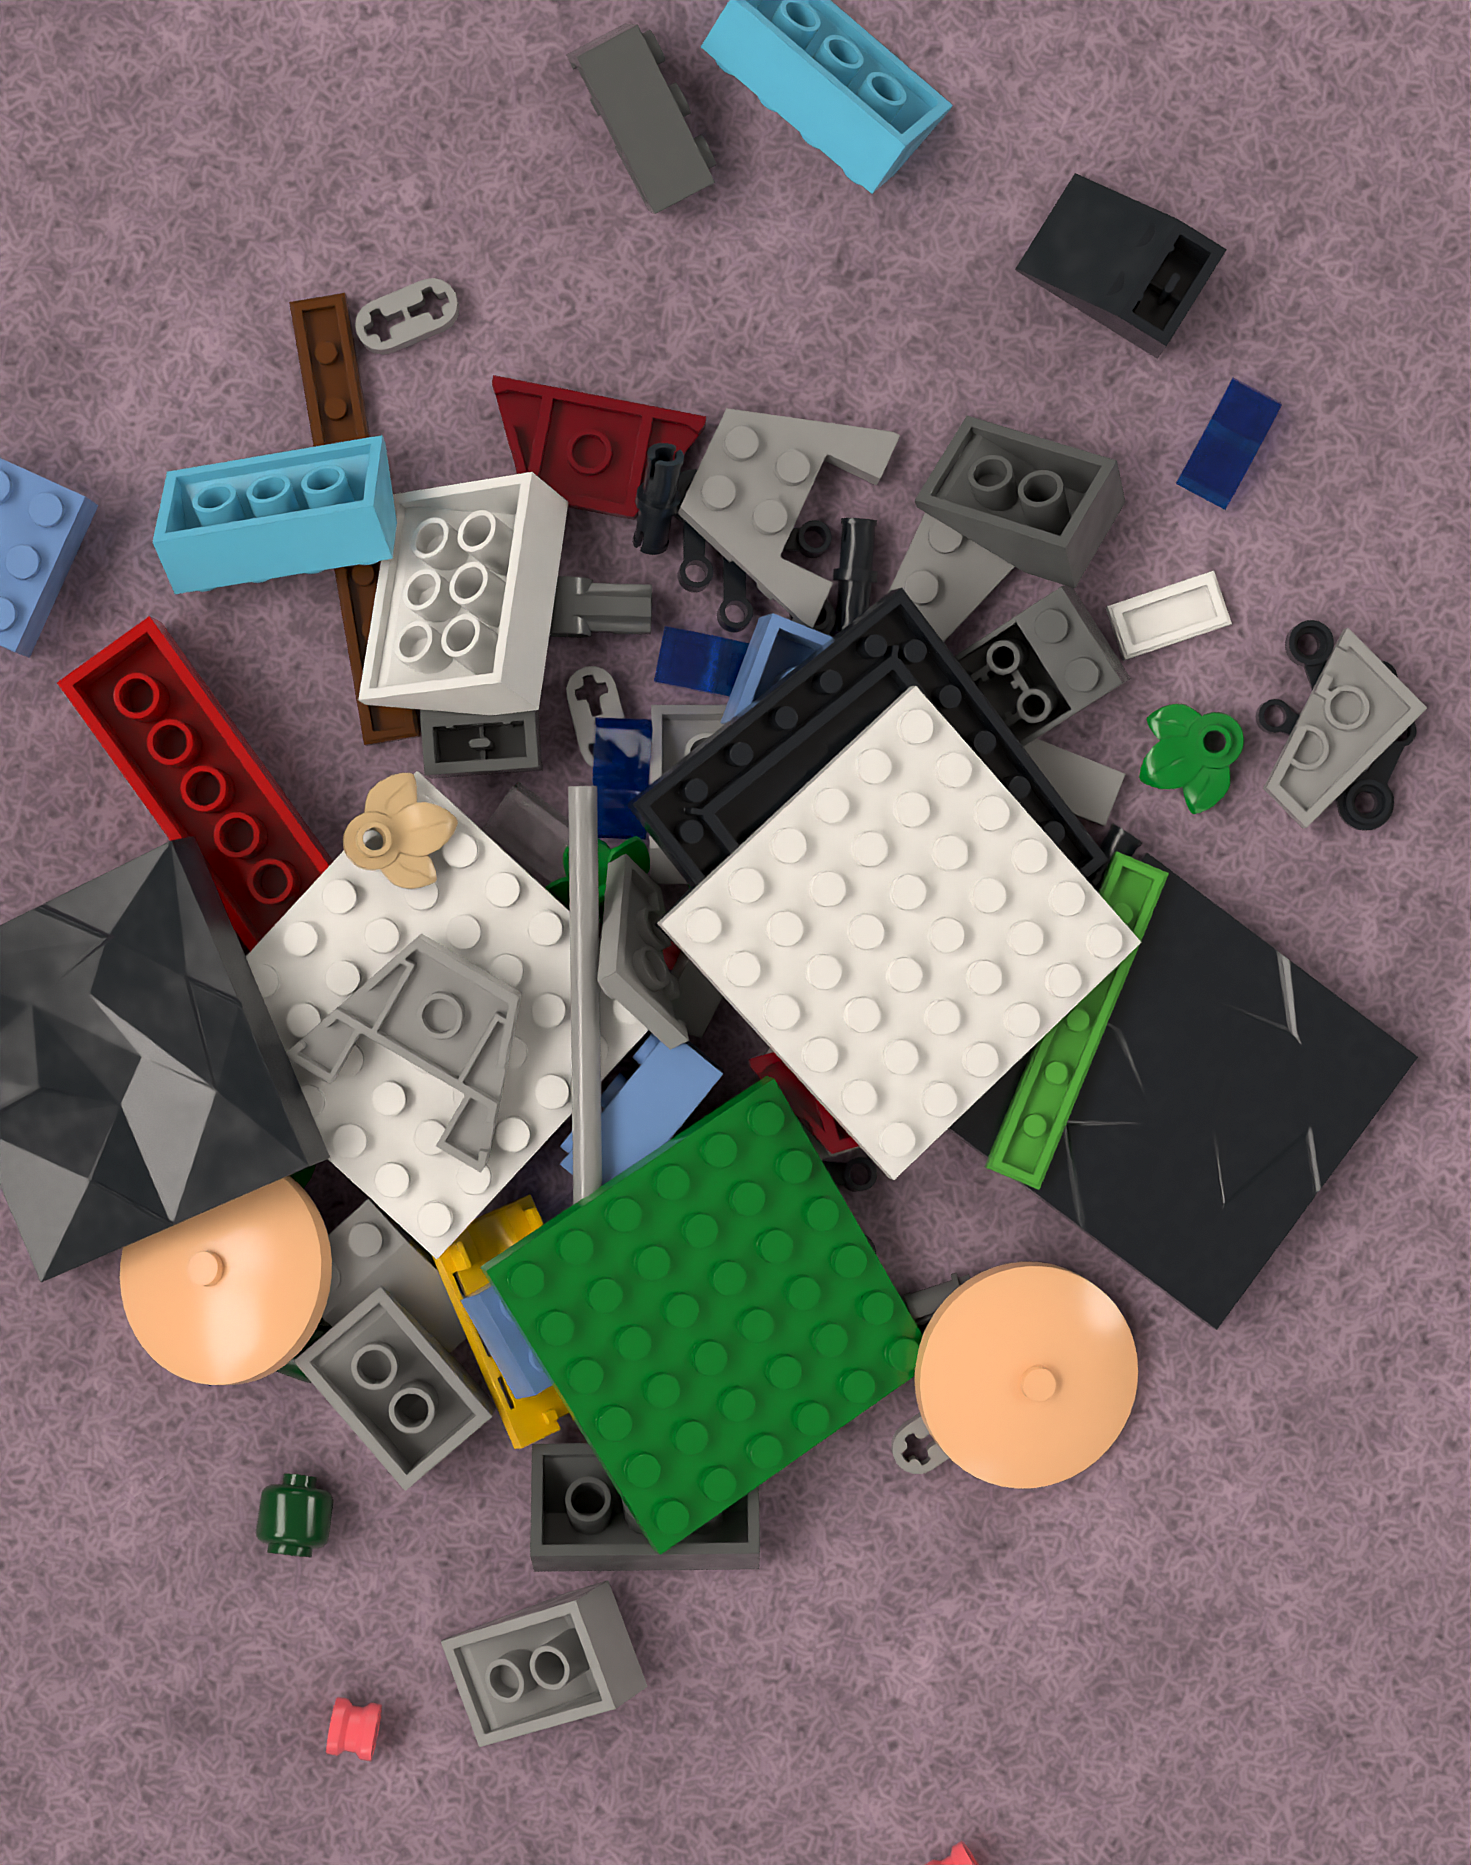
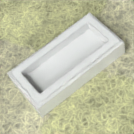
(1168, 615)

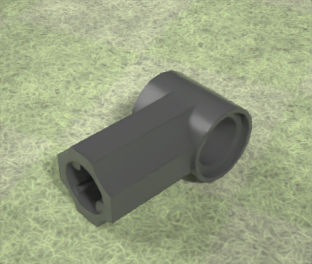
(600, 608)

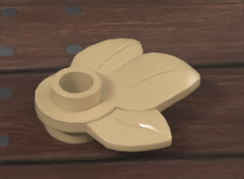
(407, 830)

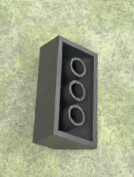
(588, 1527)

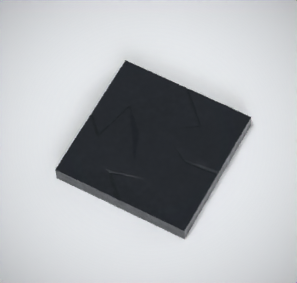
(809, 716)
(137, 1063)
(1207, 1105)

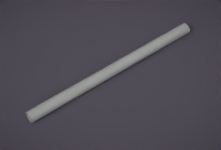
(585, 990)

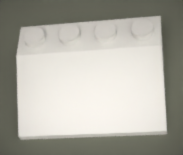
(467, 598)

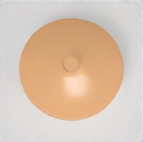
(231, 1286)
(1026, 1374)

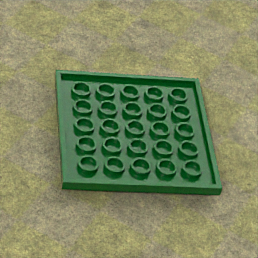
(709, 1313)

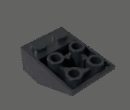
(1121, 262)

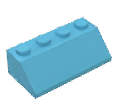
(828, 82)
(276, 515)

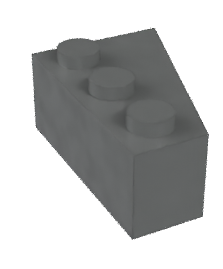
(644, 115)

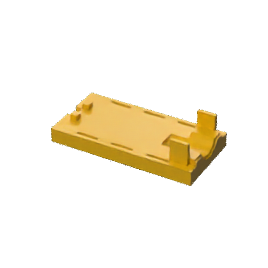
(480, 1242)

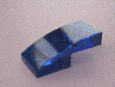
(1229, 443)
(699, 661)
(620, 773)

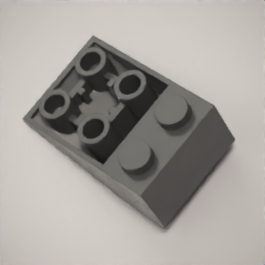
(1044, 665)
(480, 744)

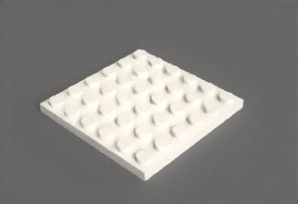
(900, 932)
(382, 1109)

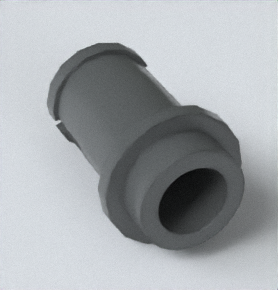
(925, 1302)

